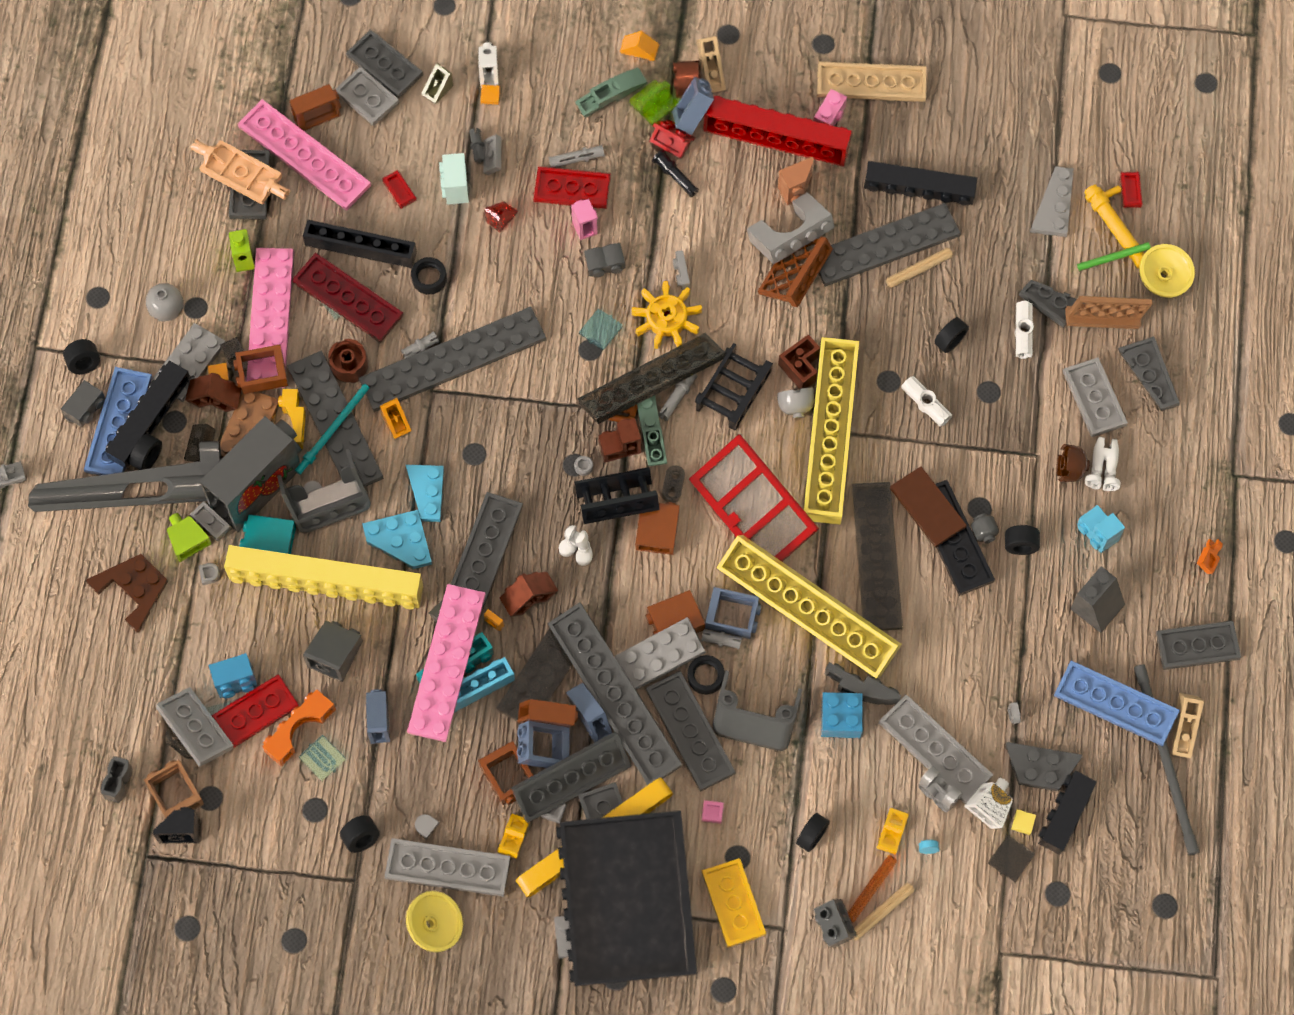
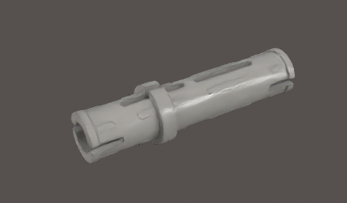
(596, 152)
(681, 389)

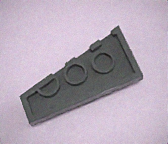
(1150, 369)

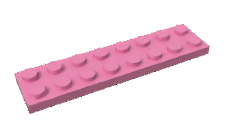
(304, 155)
(270, 308)
(446, 663)

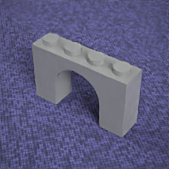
(780, 245)

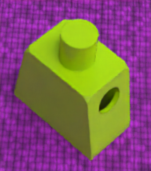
(241, 246)
(186, 536)

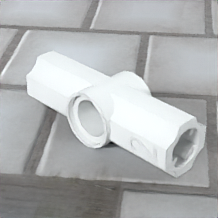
(1024, 316)
(935, 409)

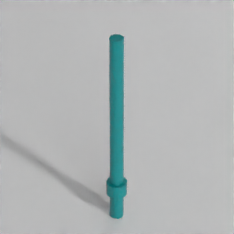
(309, 457)

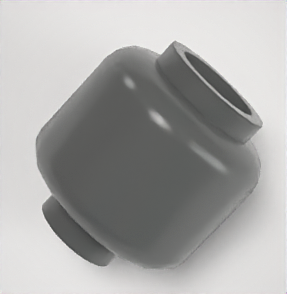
(984, 528)

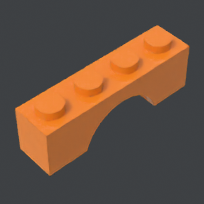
(314, 709)

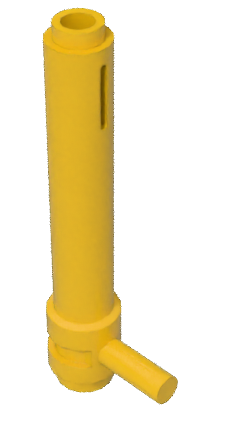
(1101, 204)

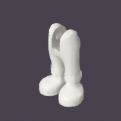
(1111, 457)
(573, 541)

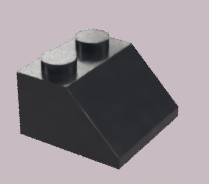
(179, 827)

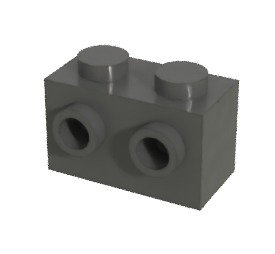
(83, 404)
(834, 922)

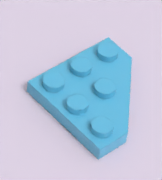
(400, 538)

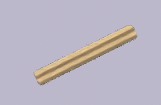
(919, 267)
(883, 910)

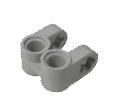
(936, 788)

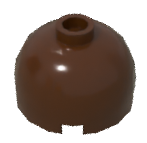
(1072, 463)

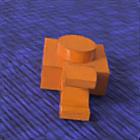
(1209, 559)

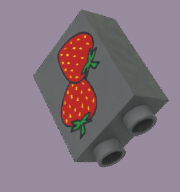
(249, 472)

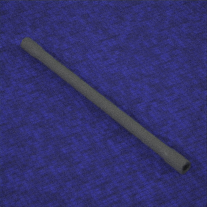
(1189, 838)

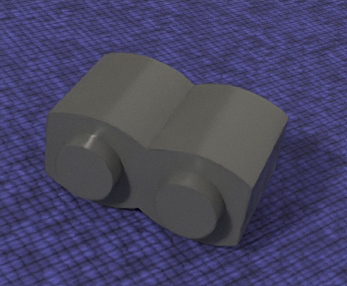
(604, 260)
(113, 785)

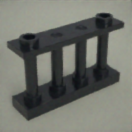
(743, 402)
(621, 506)

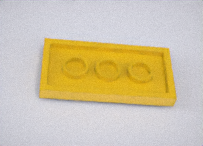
(733, 902)

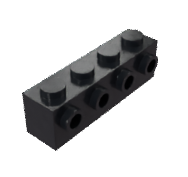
(1067, 812)

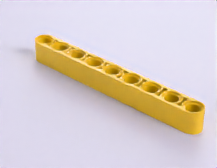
(549, 868)

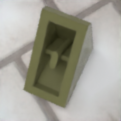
(438, 83)

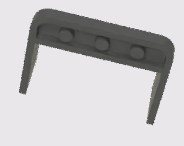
(327, 503)
(751, 726)

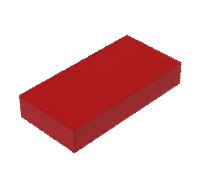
(399, 189)
(1131, 189)

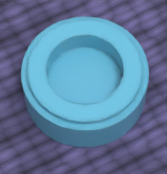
(928, 847)

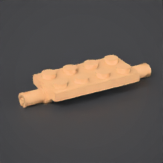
(240, 171)

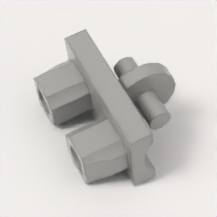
(11, 474)

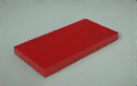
(570, 186)
(256, 710)

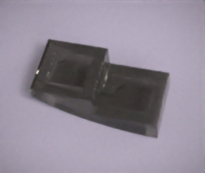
(229, 349)

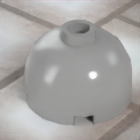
(164, 302)
(797, 401)

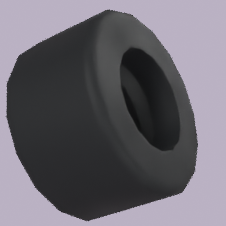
(81, 356)
(1022, 540)
(359, 833)

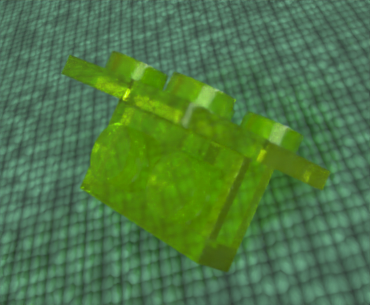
(654, 101)

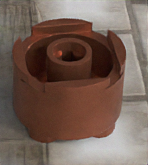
(684, 74)
(348, 360)

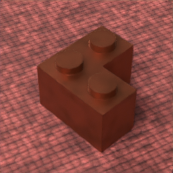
(797, 361)
(213, 391)
(622, 442)
(528, 591)

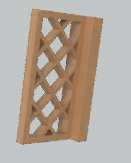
(1107, 312)

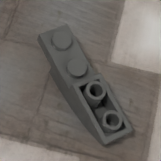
(872, 688)

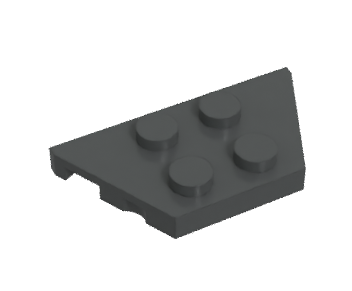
(1041, 766)

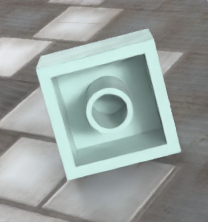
(454, 178)

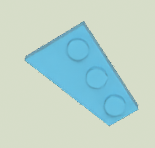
(427, 490)

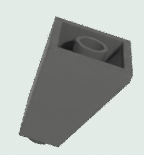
(1099, 600)
(333, 650)

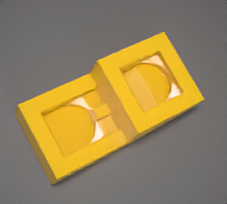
(892, 831)
(513, 836)

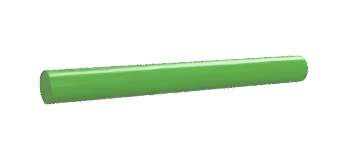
(1113, 256)

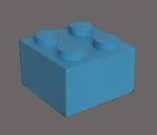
(233, 676)
(841, 715)

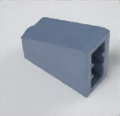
(589, 712)
(377, 716)

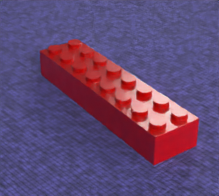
(777, 130)

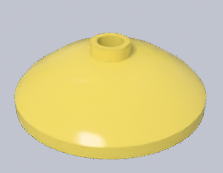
(1171, 262)
(444, 921)

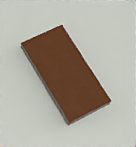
(928, 506)

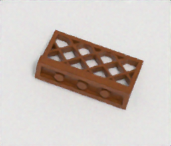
(806, 273)

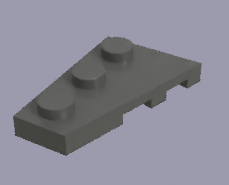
(1048, 301)

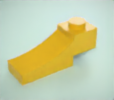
(290, 405)

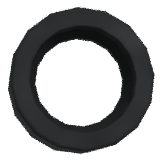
(429, 262)
(951, 335)
(145, 452)
(703, 689)
(812, 832)

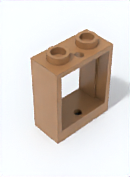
(170, 769)

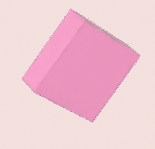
(712, 812)

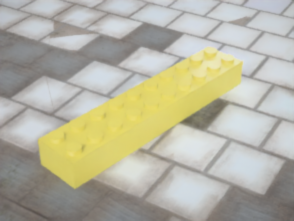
(831, 430)
(324, 577)
(809, 606)

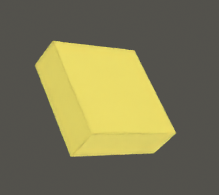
(1023, 822)

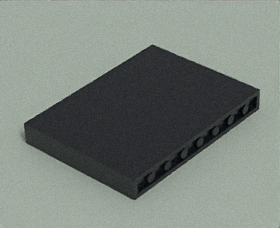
(626, 898)

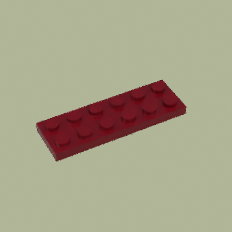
(347, 297)

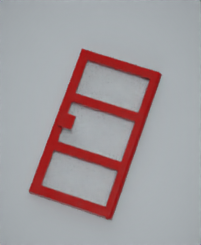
(753, 500)

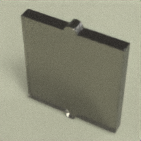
(1011, 858)

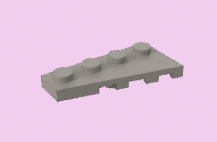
(1055, 206)

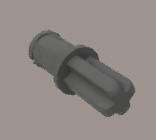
(477, 145)

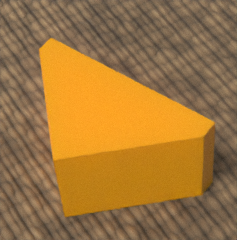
(640, 45)
(395, 418)

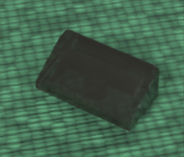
(198, 434)

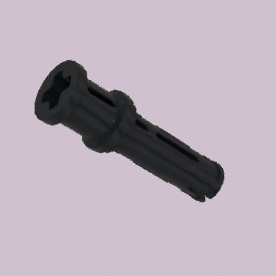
(669, 167)

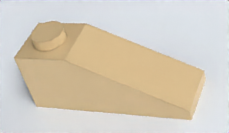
(711, 63)
(1186, 724)

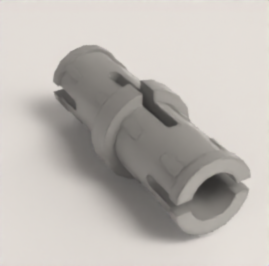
(420, 345)
(721, 639)

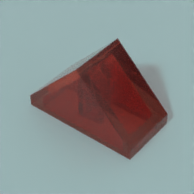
(499, 215)

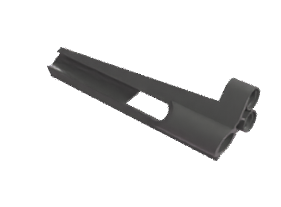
(108, 489)

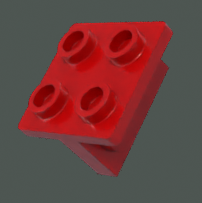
(671, 138)

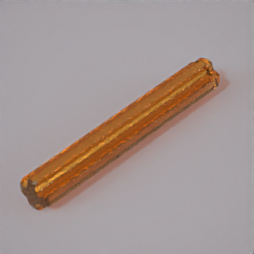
(871, 887)

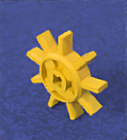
(658, 310)

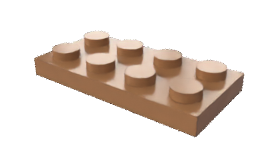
(250, 411)

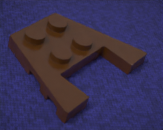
(138, 580)

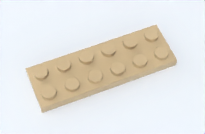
(872, 81)

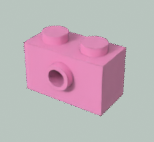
(831, 108)
(584, 219)

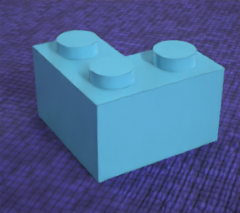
(1100, 528)

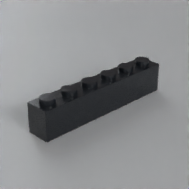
(920, 183)
(359, 243)
(148, 413)

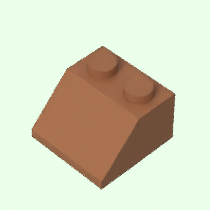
(795, 180)

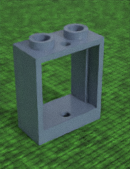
(693, 105)
(735, 597)
(560, 744)

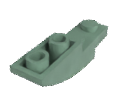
(611, 90)
(651, 432)

